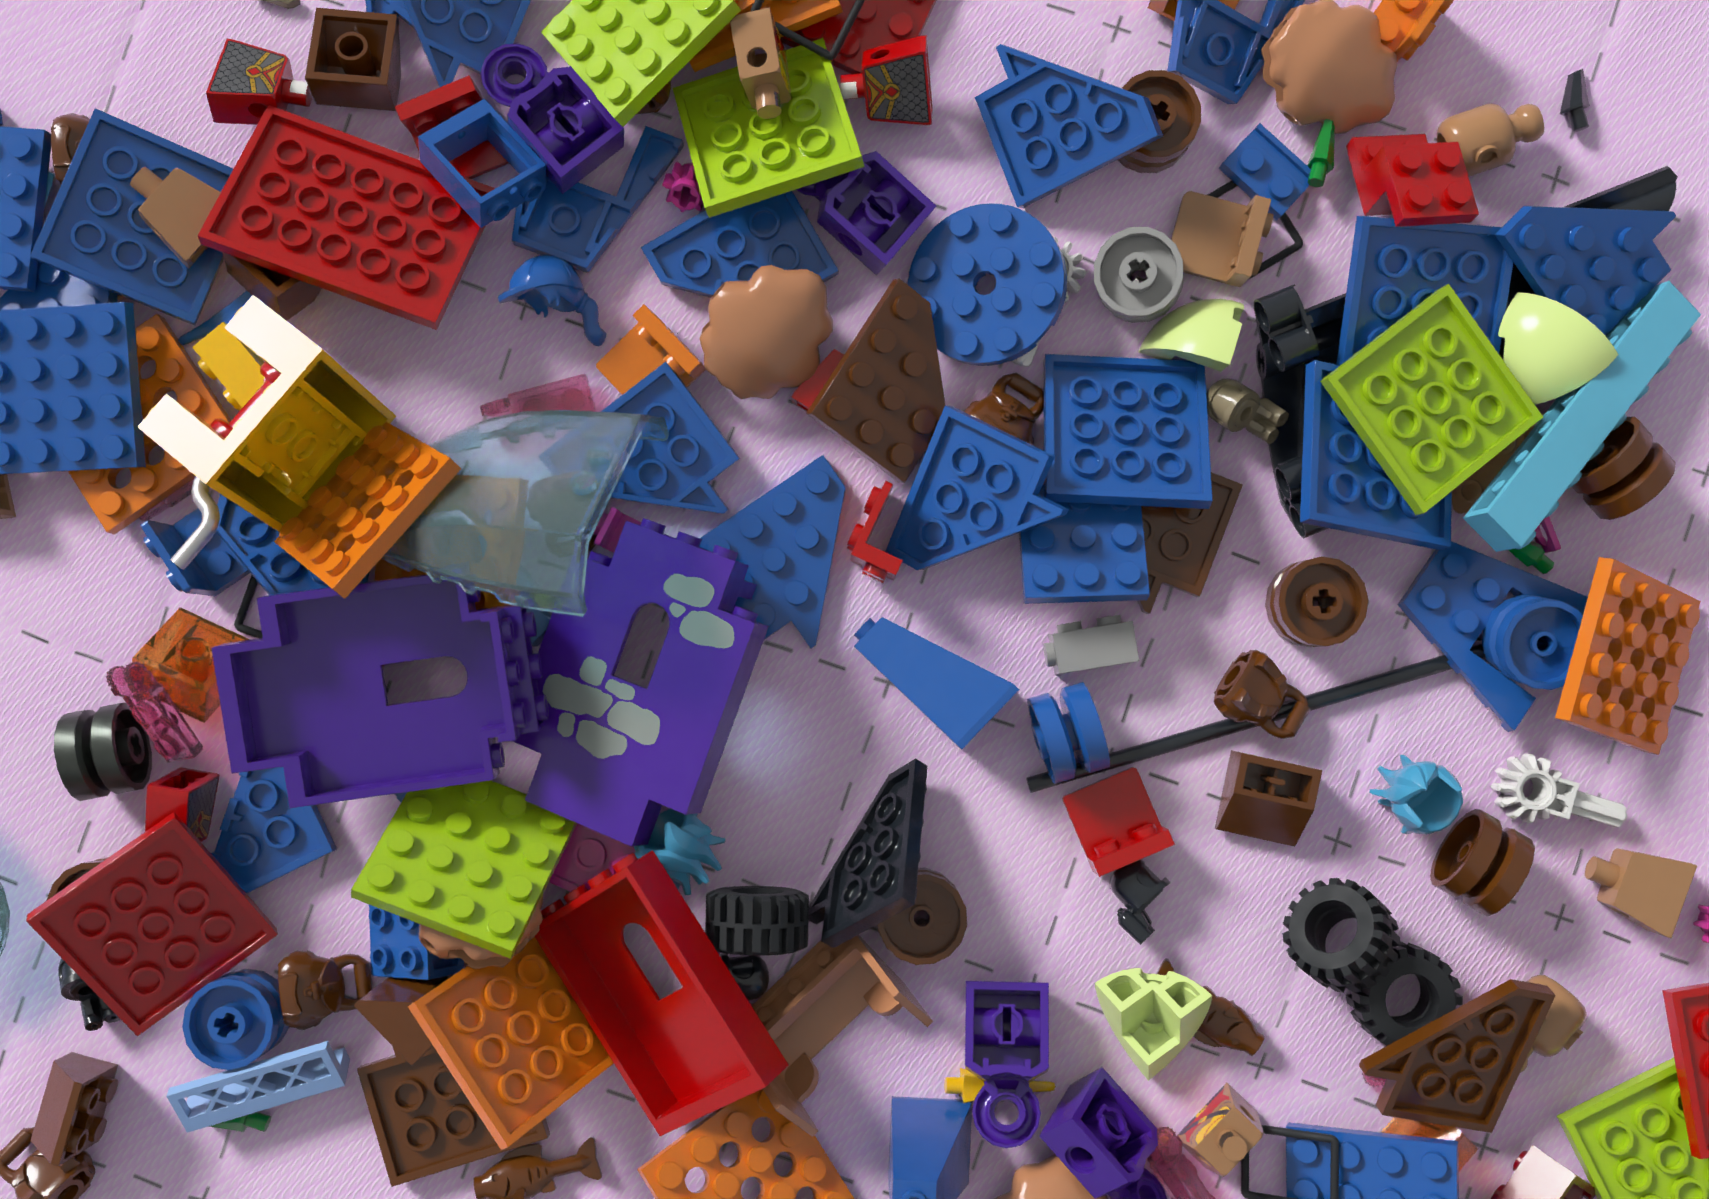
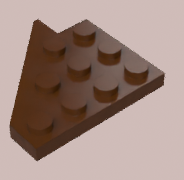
(887, 385)
(1185, 541)
(1464, 1061)
(426, 1118)

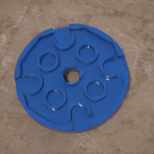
(1027, 289)

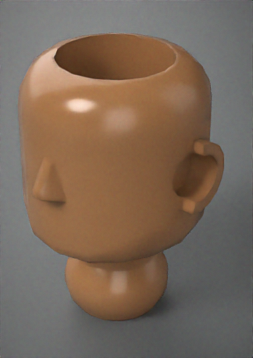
(1490, 134)
(1561, 1023)

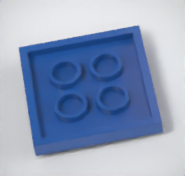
(1085, 556)

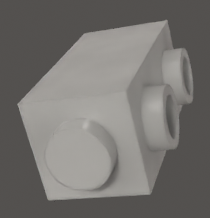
(1092, 647)

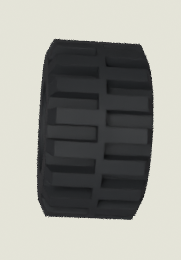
(757, 920)
(1367, 952)
(1435, 998)

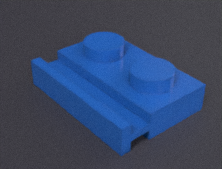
(1267, 169)

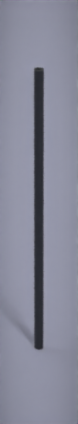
(1228, 726)

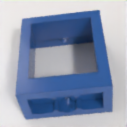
(465, 132)

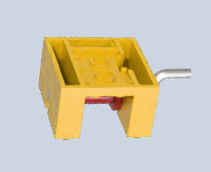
(281, 439)

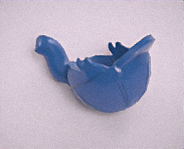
(554, 284)

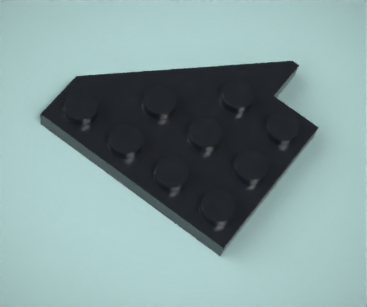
(879, 863)

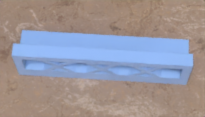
(259, 1086)

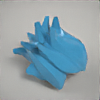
(1421, 796)
(681, 847)

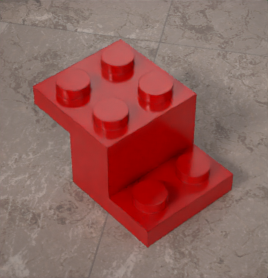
(1412, 179)

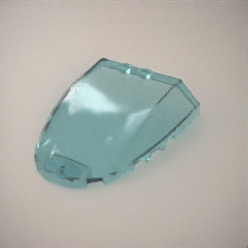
(524, 504)

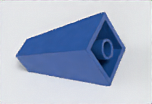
(939, 683)
(929, 1148)

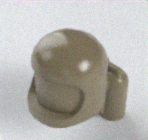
(1240, 407)

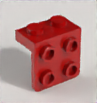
(875, 562)

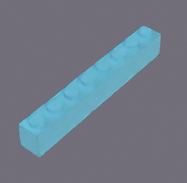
(1580, 421)

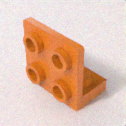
(1408, 23)
(644, 350)

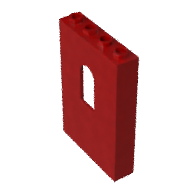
(674, 1051)

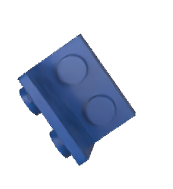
(209, 572)
(400, 953)

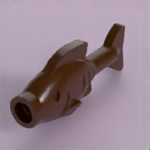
(1225, 1023)
(525, 1173)

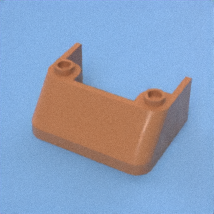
(815, 1005)

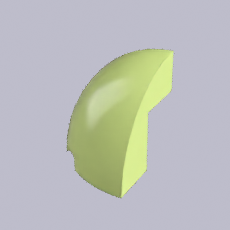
(1197, 332)
(1551, 347)
(1152, 1014)

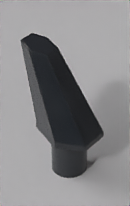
(1575, 101)

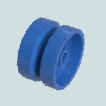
(1532, 640)
(1062, 734)
(234, 1019)

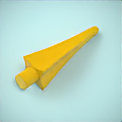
(969, 1085)

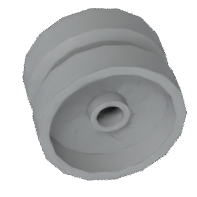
(1133, 251)

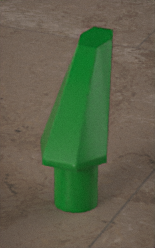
(1322, 156)
(1534, 555)
(255, 1120)

